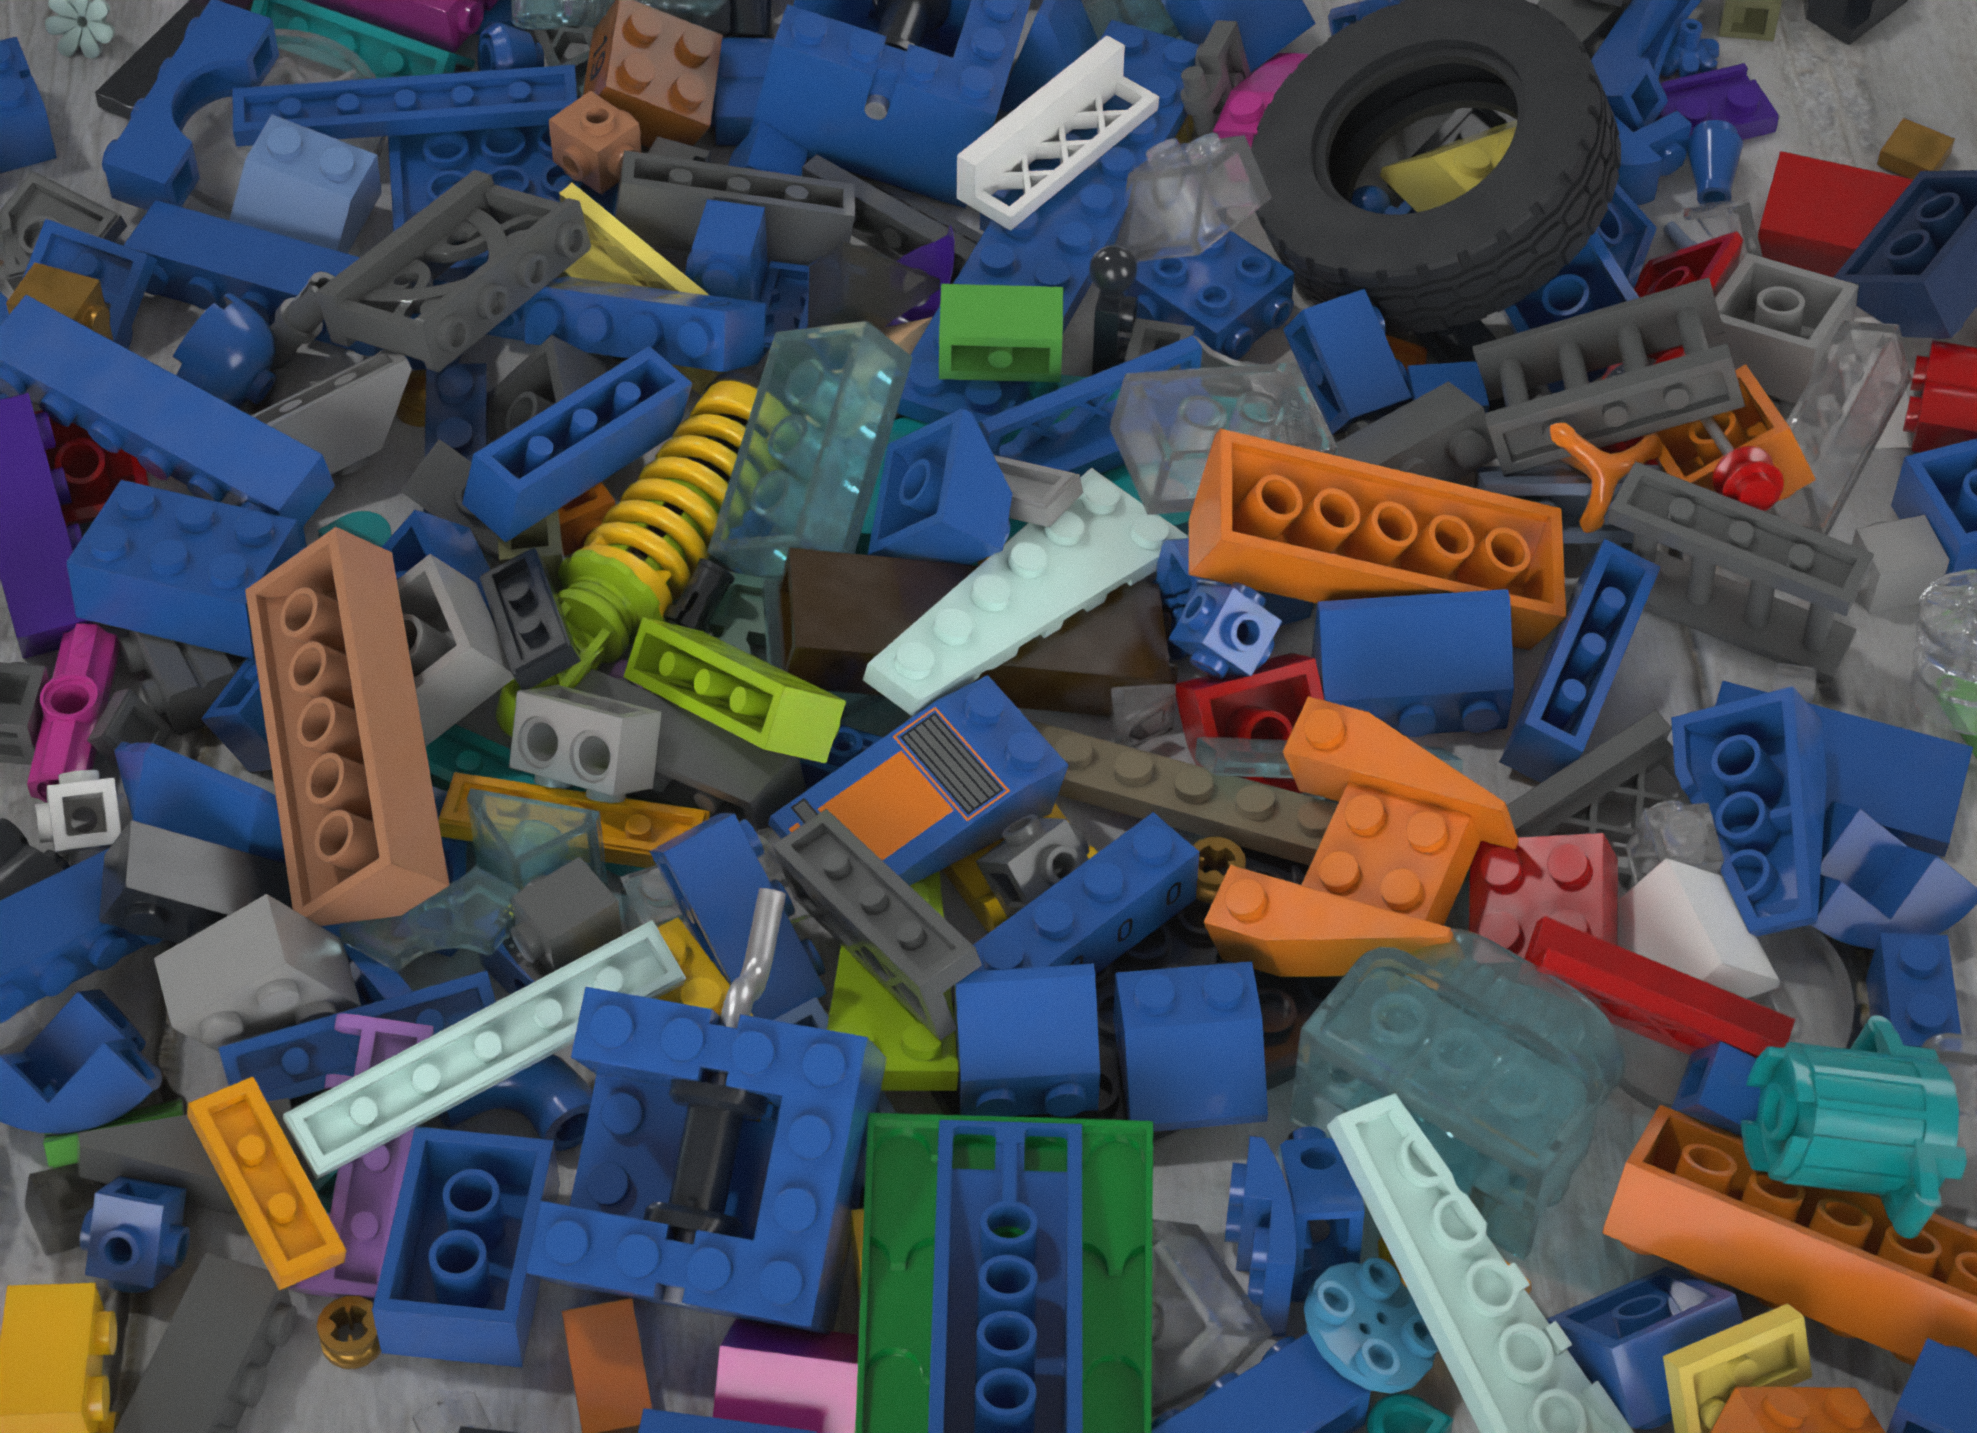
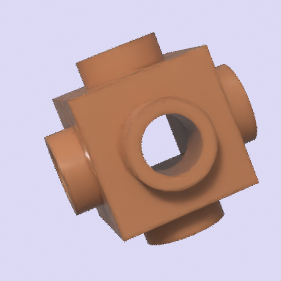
(591, 141)

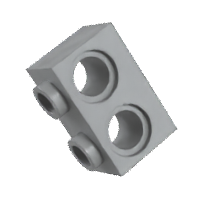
(585, 742)

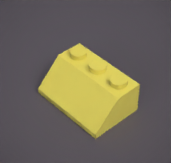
(1449, 169)

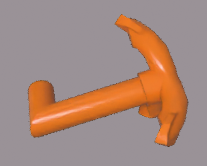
(1601, 467)

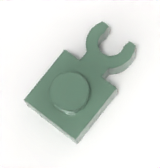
(741, 614)

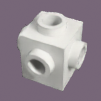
(76, 792)

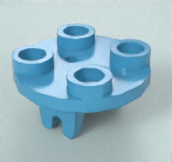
(1369, 1326)

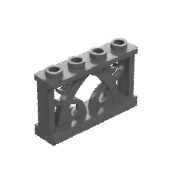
(527, 247)

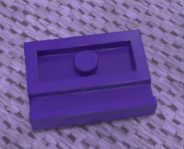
(1724, 96)

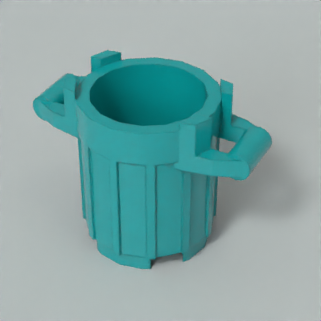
(1859, 1121)

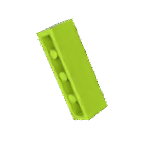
(735, 690)

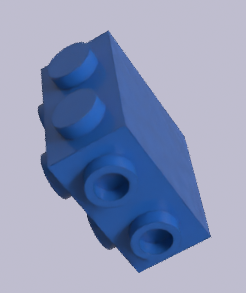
(1225, 292)

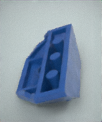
(198, 800)

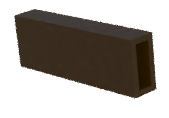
(851, 606)

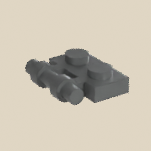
(1217, 70)

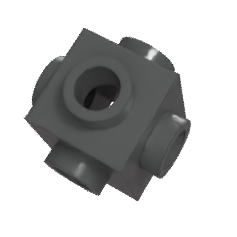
(1032, 859)

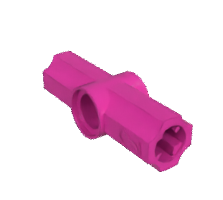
(73, 705)

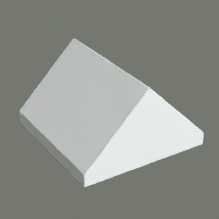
(1694, 926)

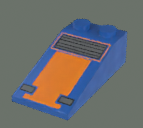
(939, 783)

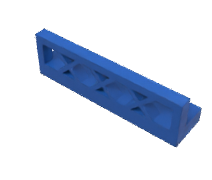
(1084, 436)
(300, 1056)

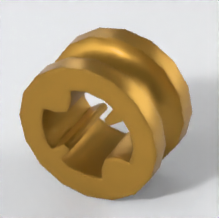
(1215, 853)
(350, 1353)

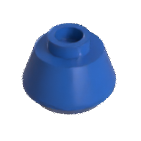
(507, 48)

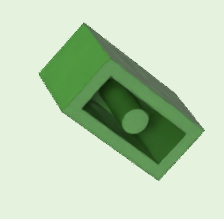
(1000, 333)

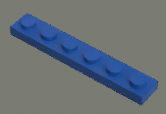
(409, 103)

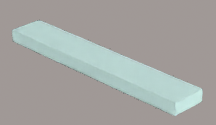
(474, 1052)

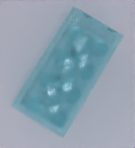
(811, 446)

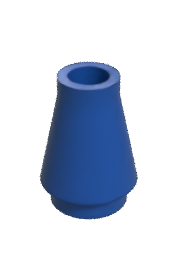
(1714, 159)

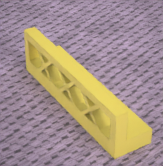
(625, 258)

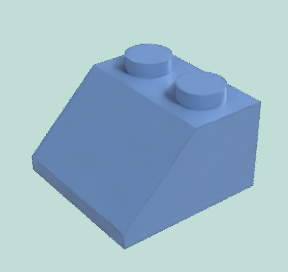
(307, 186)

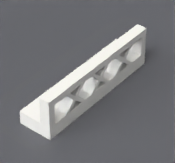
(1039, 132)

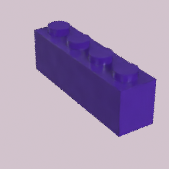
(34, 531)

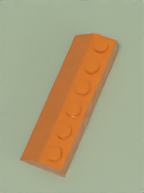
(1360, 530)

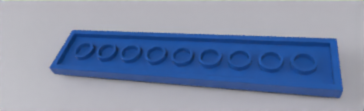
(1062, 234)

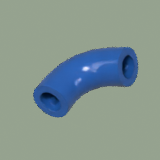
(545, 1093)

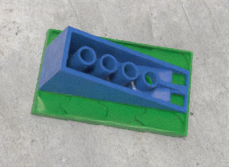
(1006, 1275)

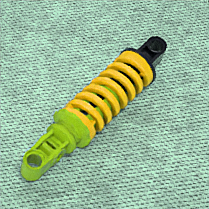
(652, 536)

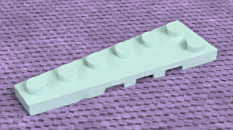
(1023, 594)
(1476, 1306)

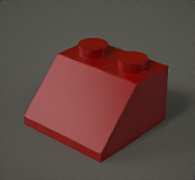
(1250, 705)

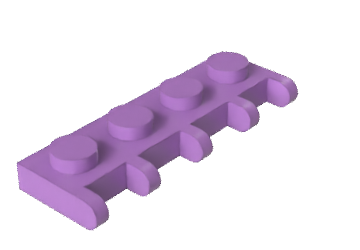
(371, 1184)

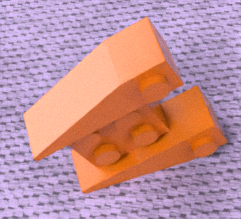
(1383, 864)

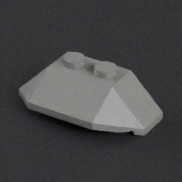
(345, 413)

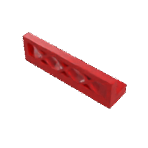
(1653, 996)

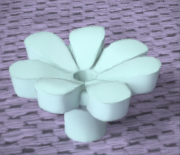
(81, 25)

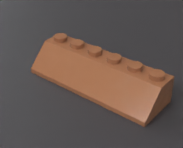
(345, 734)

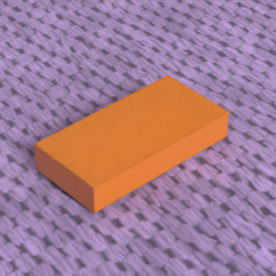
(607, 1366)

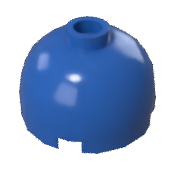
(229, 353)

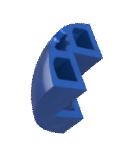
(1882, 885)
(77, 1070)

